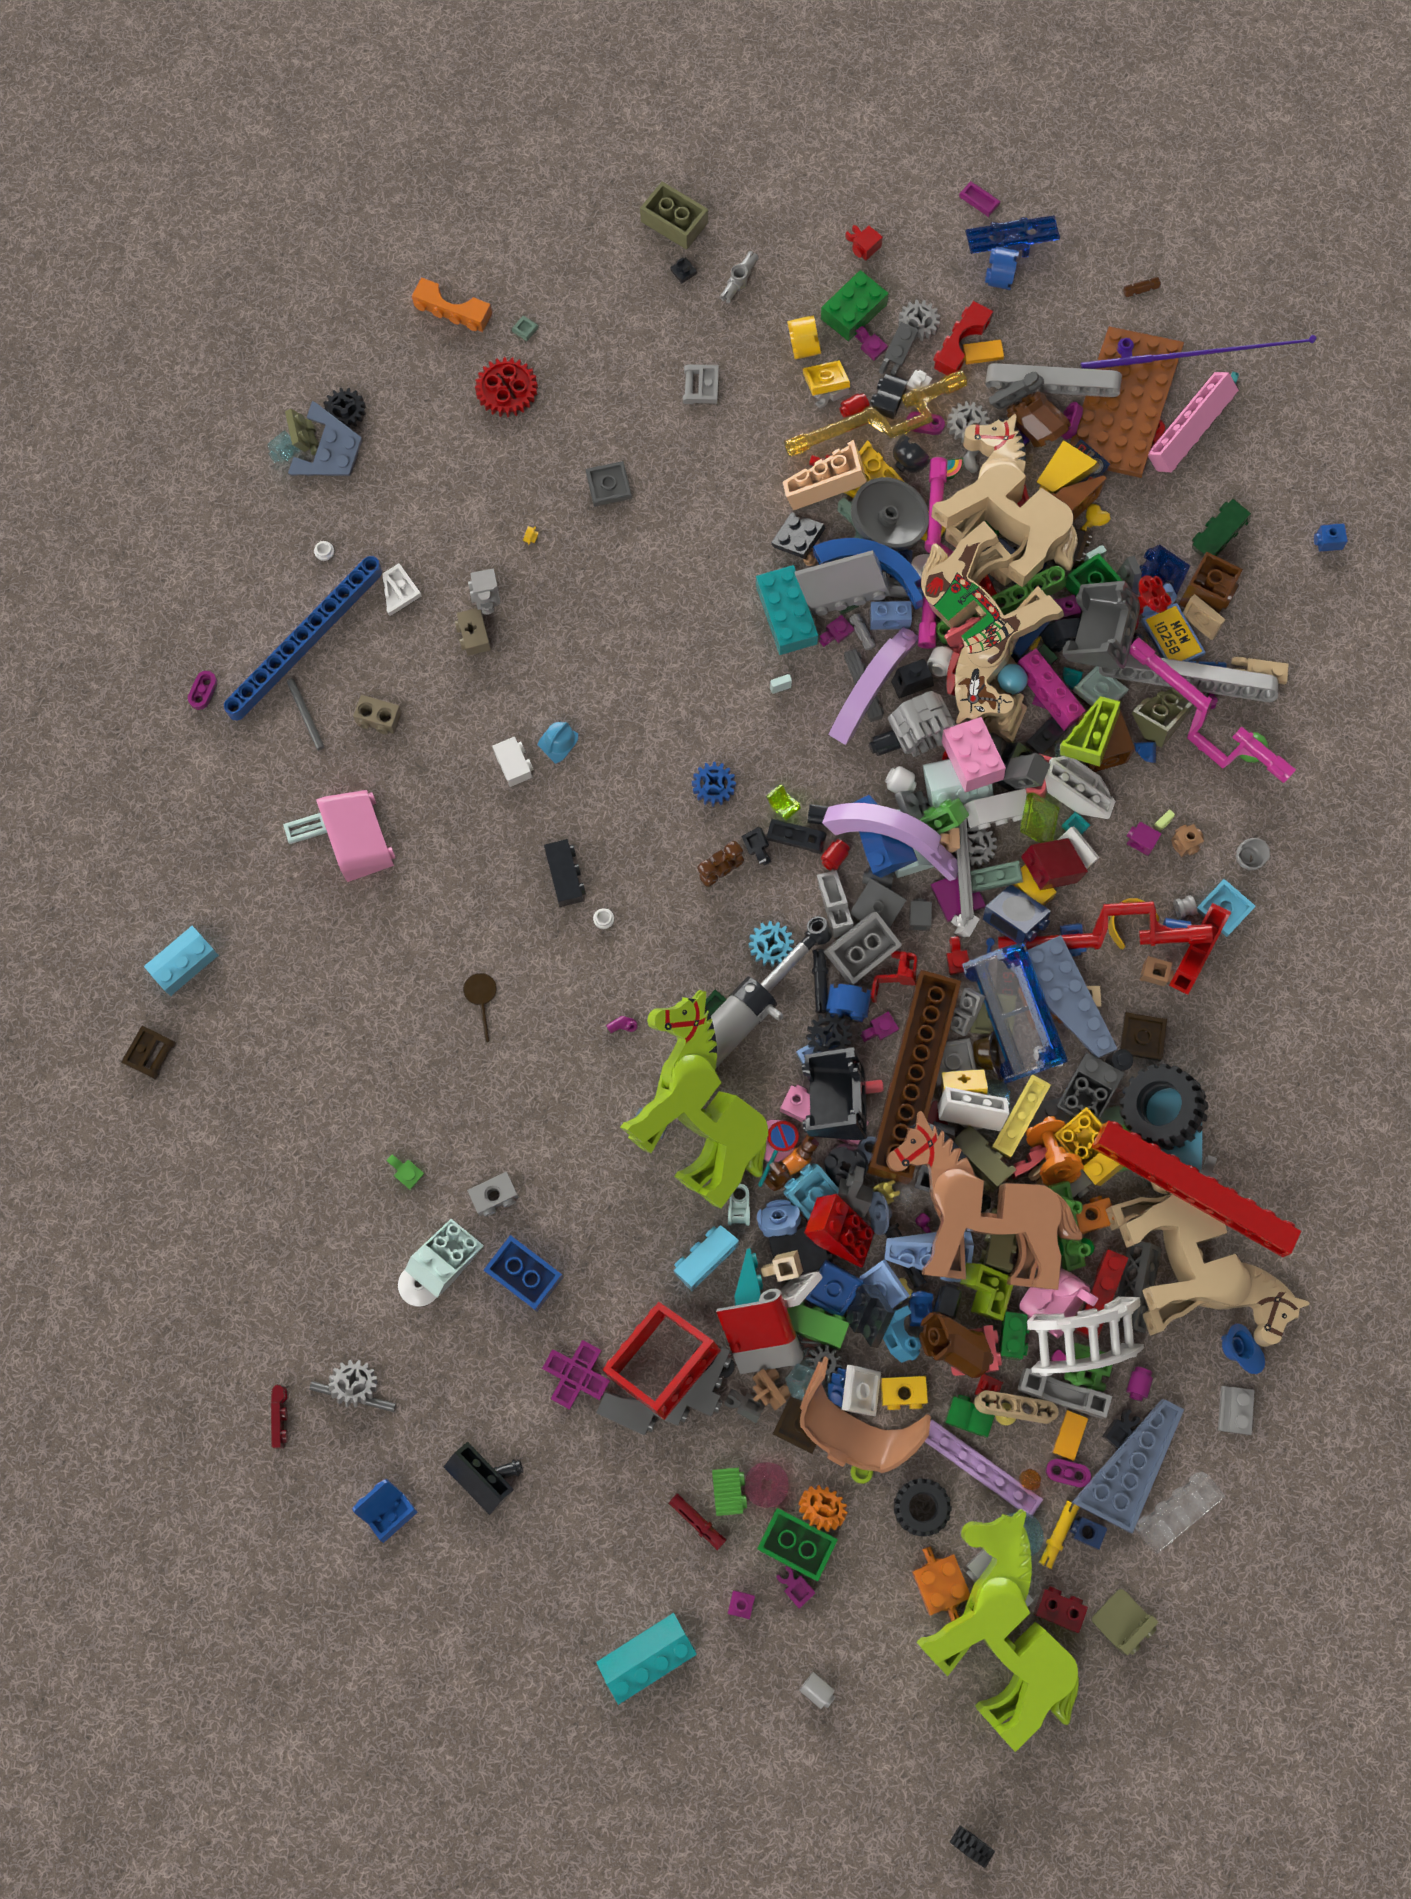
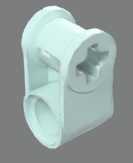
(739, 1207)

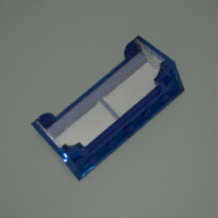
(1017, 1011)

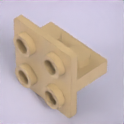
(1007, 726)

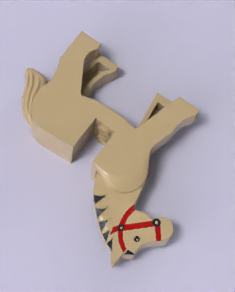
(1039, 527)

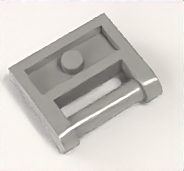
(707, 384)

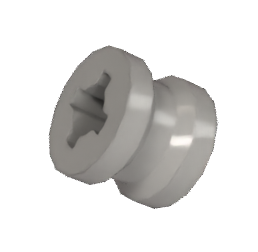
(1185, 907)

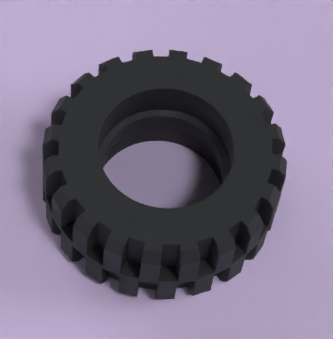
(1145, 1086)

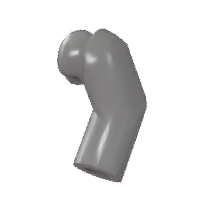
(970, 461)

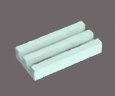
(306, 828)

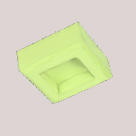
(1164, 821)

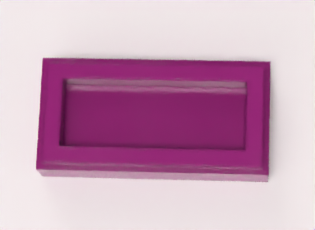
(979, 199)

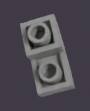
(967, 1011)

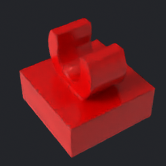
(988, 1383)

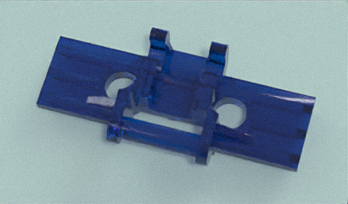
(1012, 234)

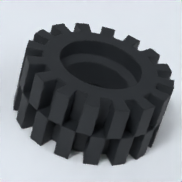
(972, 1846)

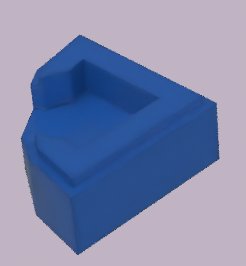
(1146, 751)

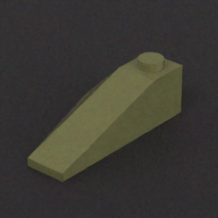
(1162, 715)

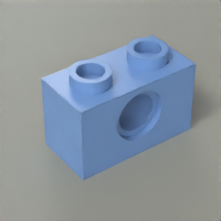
(890, 615)

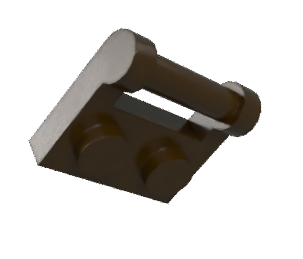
(142, 1049)

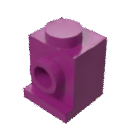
(1069, 613)

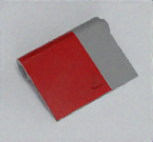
(761, 1334)

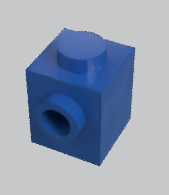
(1331, 537)

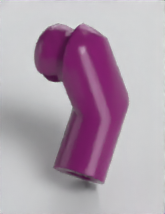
(624, 1023)

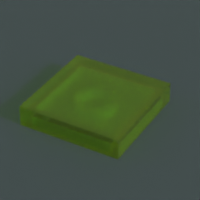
(1039, 818)

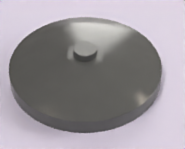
(890, 513)

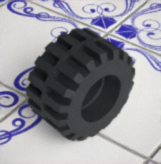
(942, 1510)

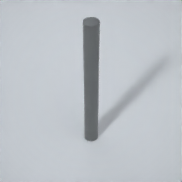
(305, 714)
(374, 1402)

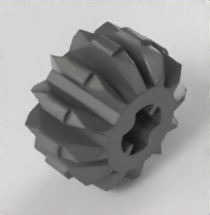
(821, 1354)

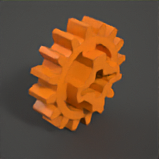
(824, 1509)

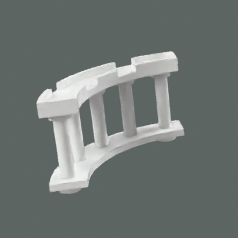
(1091, 1319)

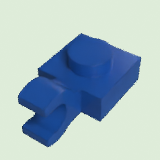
(836, 1387)

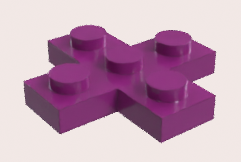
(576, 1374)

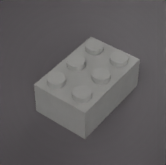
(862, 948)

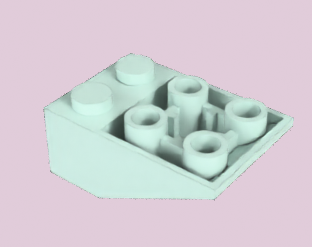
(443, 1257)

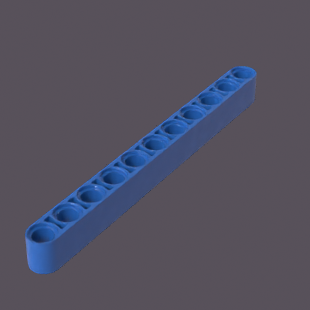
(301, 647)

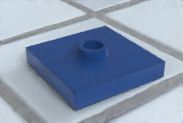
(835, 1289)

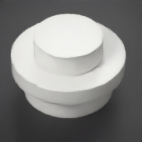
(324, 551)
(603, 918)

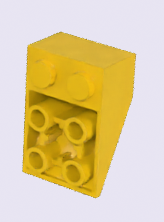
(1078, 1138)

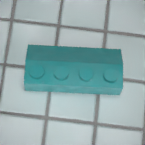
(646, 1658)

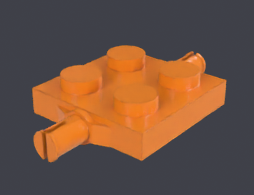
(941, 1584)

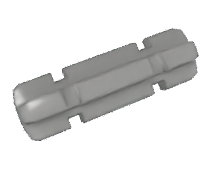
(862, 631)

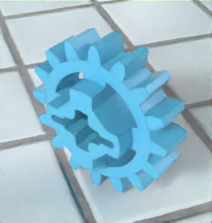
(778, 946)

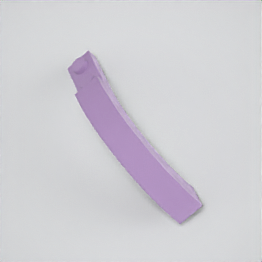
(870, 683)
(895, 824)

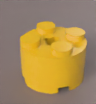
(804, 337)

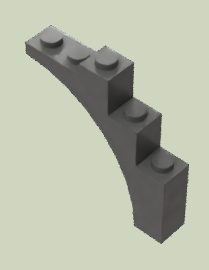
(701, 1397)

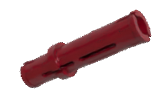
(697, 1521)

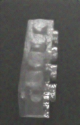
(1179, 1511)

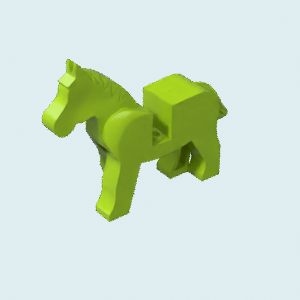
(1042, 1669)

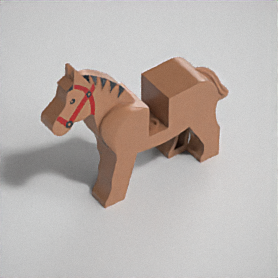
(1022, 1209)

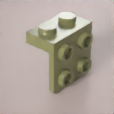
(1124, 1622)

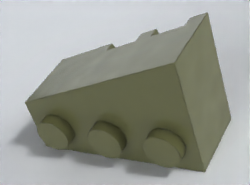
(983, 1159)
(999, 1251)

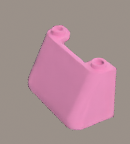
(355, 834)

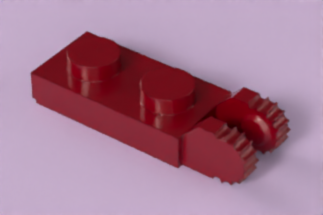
(278, 1416)

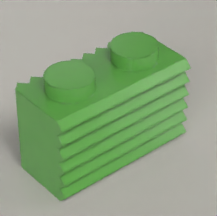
(727, 1491)

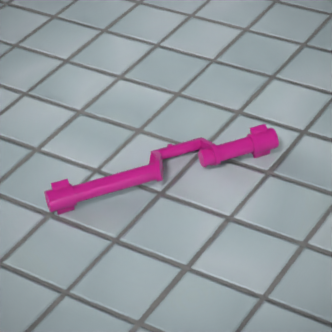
(937, 479)
(1247, 742)

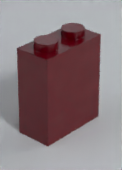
(1054, 864)

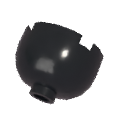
(909, 456)

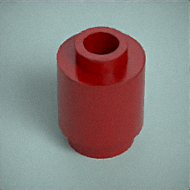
(854, 405)
(835, 855)

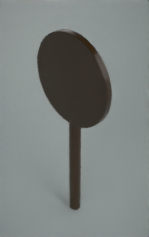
(480, 990)

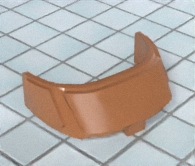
(851, 1439)

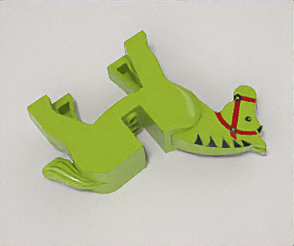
(688, 1079)

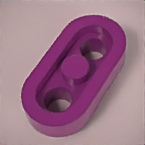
(1073, 413)
(929, 428)
(203, 691)
(1067, 1473)

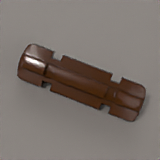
(1141, 287)

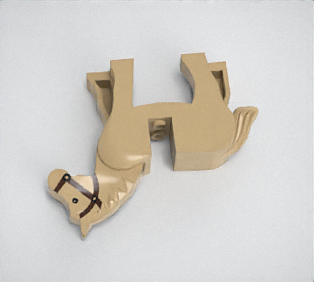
(1213, 1285)

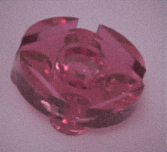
(779, 1487)

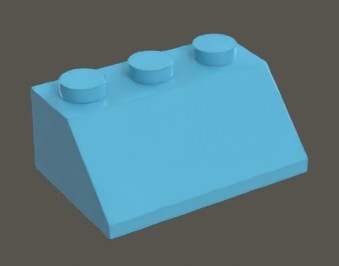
(181, 961)
(705, 1256)

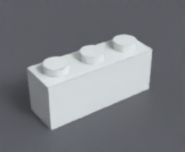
(996, 809)
(973, 1109)

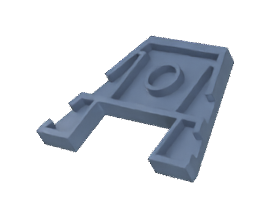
(336, 448)

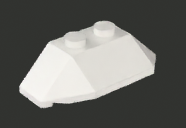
(1078, 787)

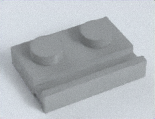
(1236, 1410)

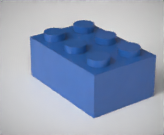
(523, 1273)

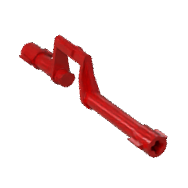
(1155, 935)

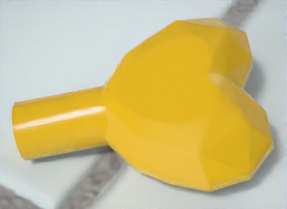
(1095, 517)

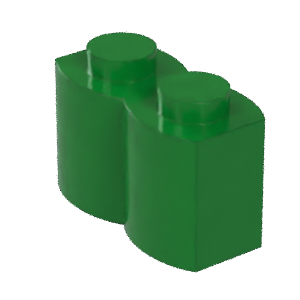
(966, 1416)

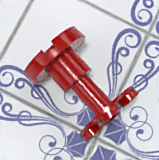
(1152, 595)

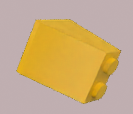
(1066, 468)

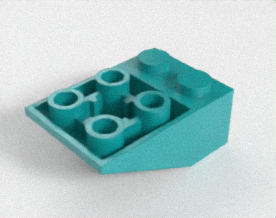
(749, 1283)

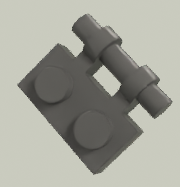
(911, 802)

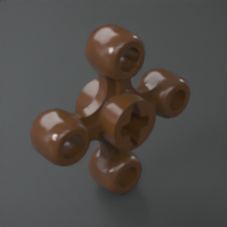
(720, 863)

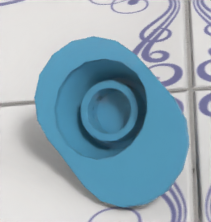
(558, 741)

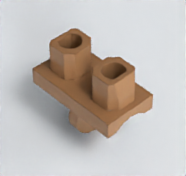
(768, 1391)

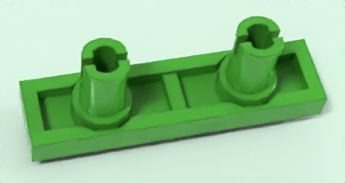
(1074, 1250)

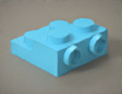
(807, 1187)

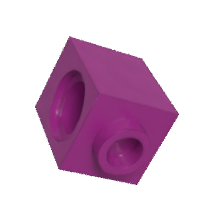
(1143, 838)
(741, 1604)

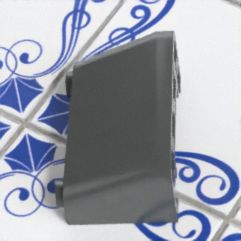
(1105, 625)

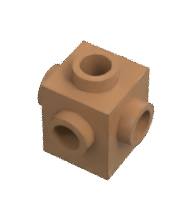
(1183, 844)

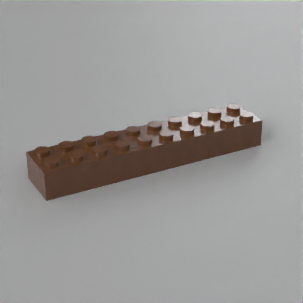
(914, 1068)

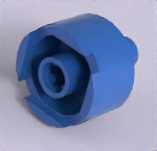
(1002, 269)
(848, 1001)

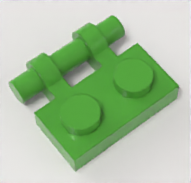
(1094, 1382)

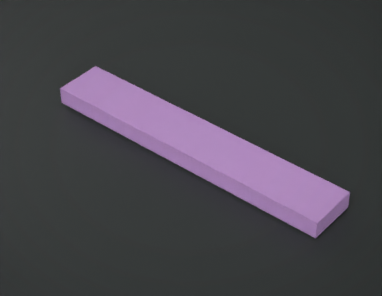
(982, 1469)

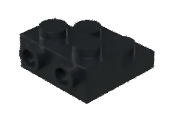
(870, 1314)

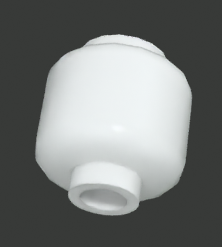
(939, 661)
(900, 780)

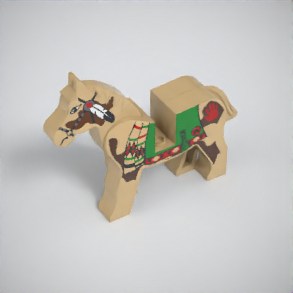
(955, 596)

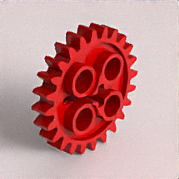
(491, 395)

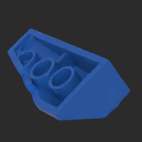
(884, 852)

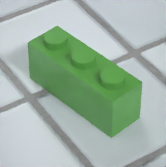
(818, 1326)

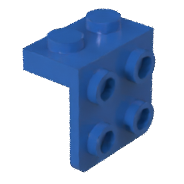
(385, 1509)

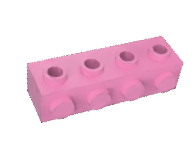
(798, 1107)

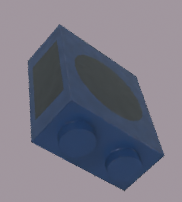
(1016, 915)

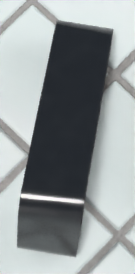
(1059, 633)

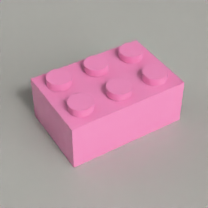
(973, 754)

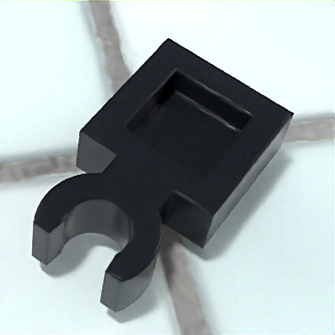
(1120, 1430)

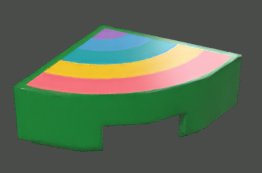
(954, 467)

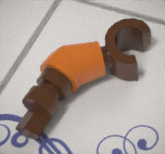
(791, 1164)

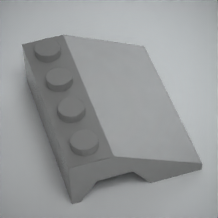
(843, 583)

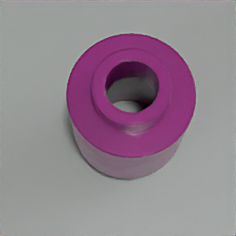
(1139, 1384)

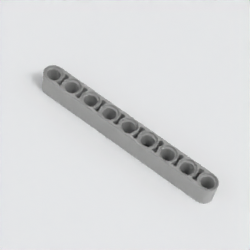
(1204, 678)

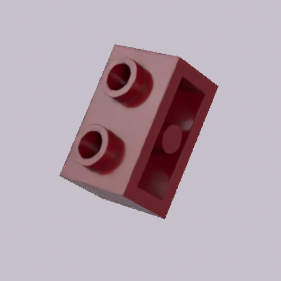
(1061, 1610)

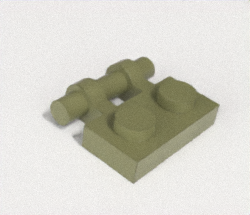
(301, 431)

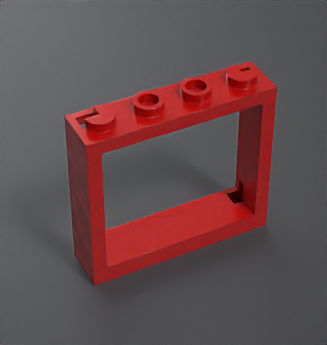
(686, 1376)

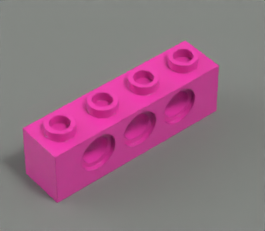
(1051, 690)

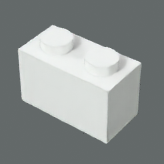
(512, 761)

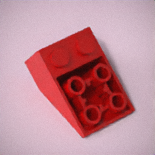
(839, 1229)

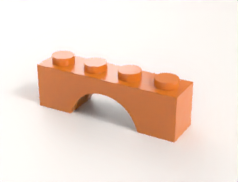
(472, 313)

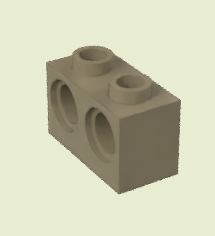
(380, 710)

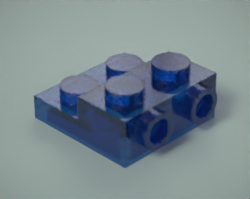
(1165, 565)

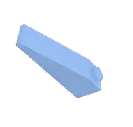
(917, 1250)

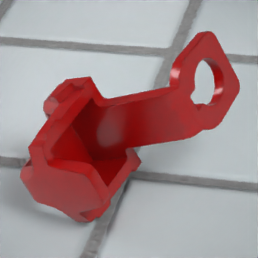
(904, 975)

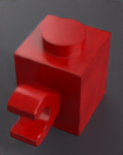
(864, 242)

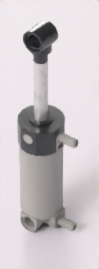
(752, 1001)

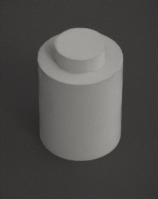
(818, 1691)

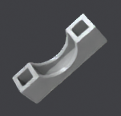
(1064, 1394)

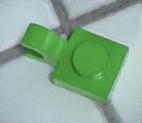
(406, 1173)

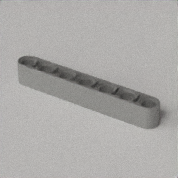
(1058, 379)

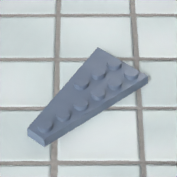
(1069, 996)
(1127, 1477)

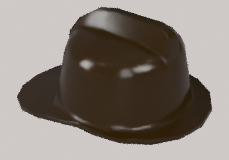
(987, 1054)

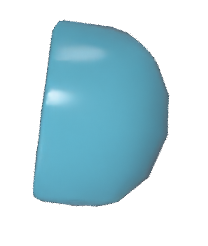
(1012, 678)

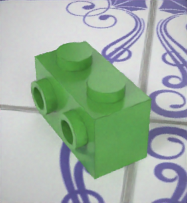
(945, 817)

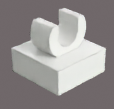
(918, 380)
(964, 927)

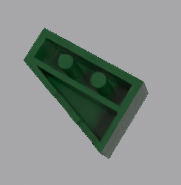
(1221, 529)

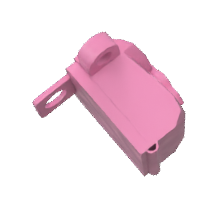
(1066, 1300)

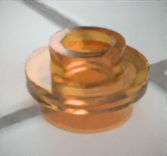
(1030, 1479)

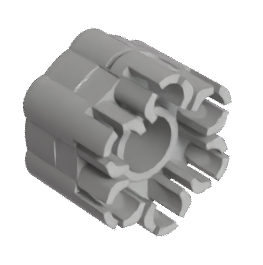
(921, 719)

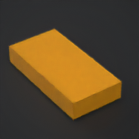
(983, 352)
(1070, 1435)

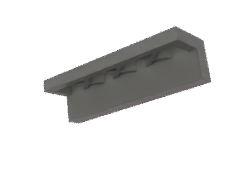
(1147, 1269)

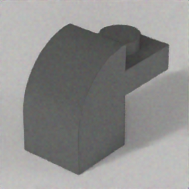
(854, 1193)

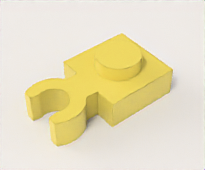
(887, 1191)

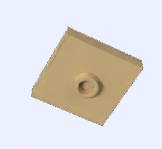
(1203, 617)

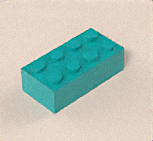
(786, 610)

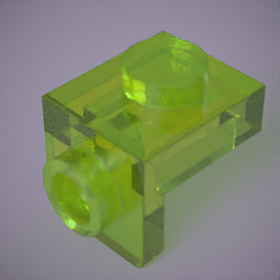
(782, 802)

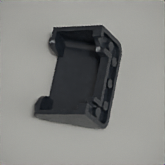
(836, 1095)

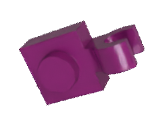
(873, 345)
(837, 630)
(881, 1026)

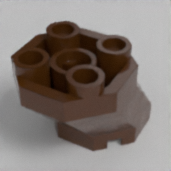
(1038, 419)
(955, 1345)

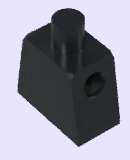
(914, 678)

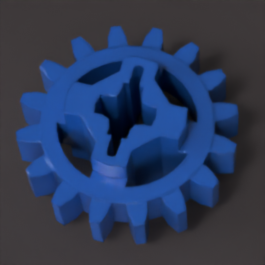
(713, 774)

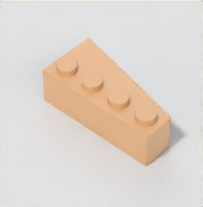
(826, 478)

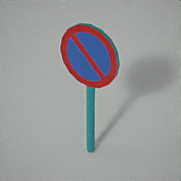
(782, 1137)

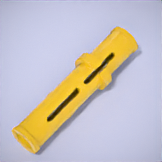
(1059, 1534)

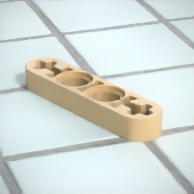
(1016, 1407)

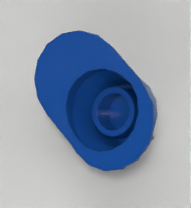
(1241, 1347)

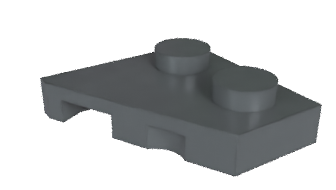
(1130, 573)

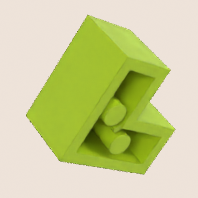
(991, 1289)

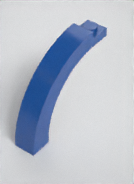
(889, 560)

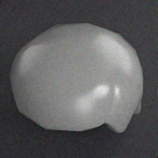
(1257, 848)

